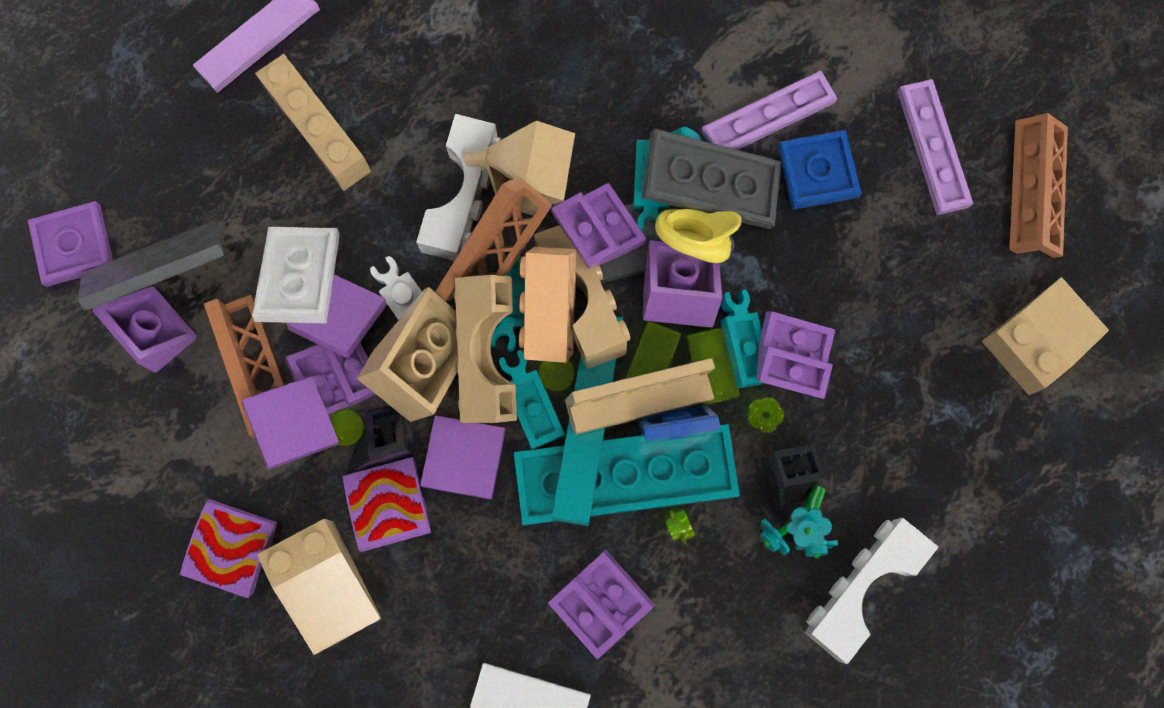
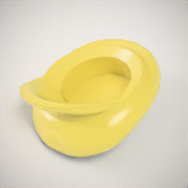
(698, 232)

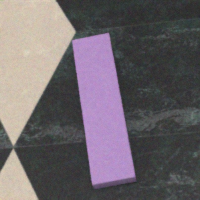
(253, 40)
(771, 113)
(934, 147)

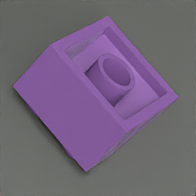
(680, 287)

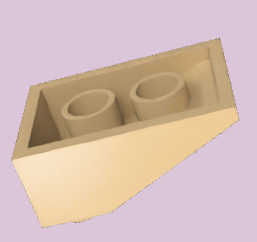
(1046, 337)
(415, 358)
(319, 585)

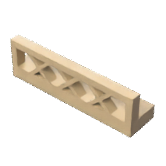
(640, 396)

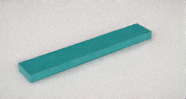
(581, 456)

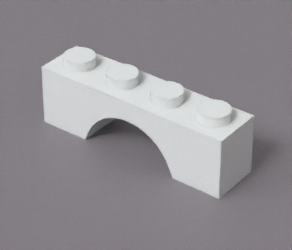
(449, 226)
(840, 623)

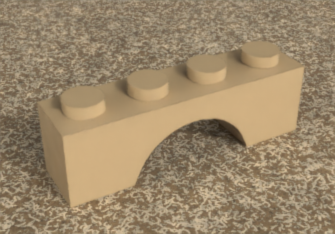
(313, 122)
(479, 309)
(597, 331)

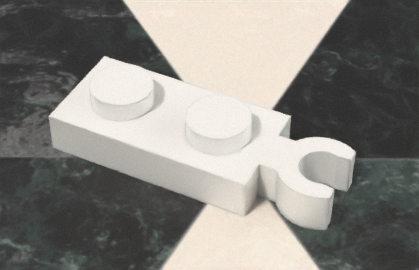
(400, 291)

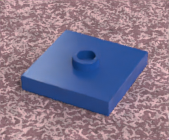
(819, 169)
(679, 423)

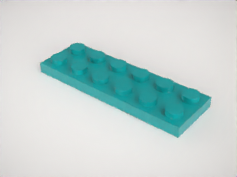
(635, 474)

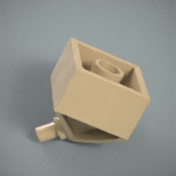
(536, 155)

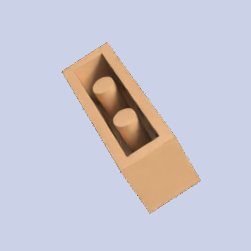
(548, 304)

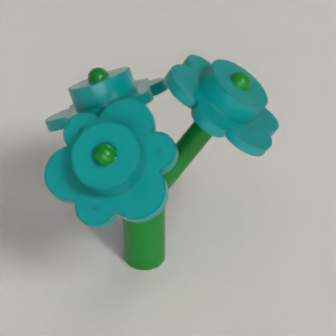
(807, 527)

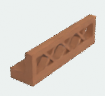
(1037, 182)
(490, 231)
(232, 350)

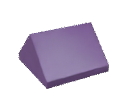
(146, 327)

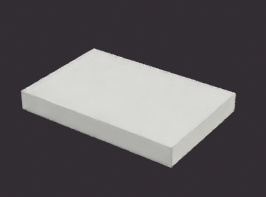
(296, 275)
(511, 689)

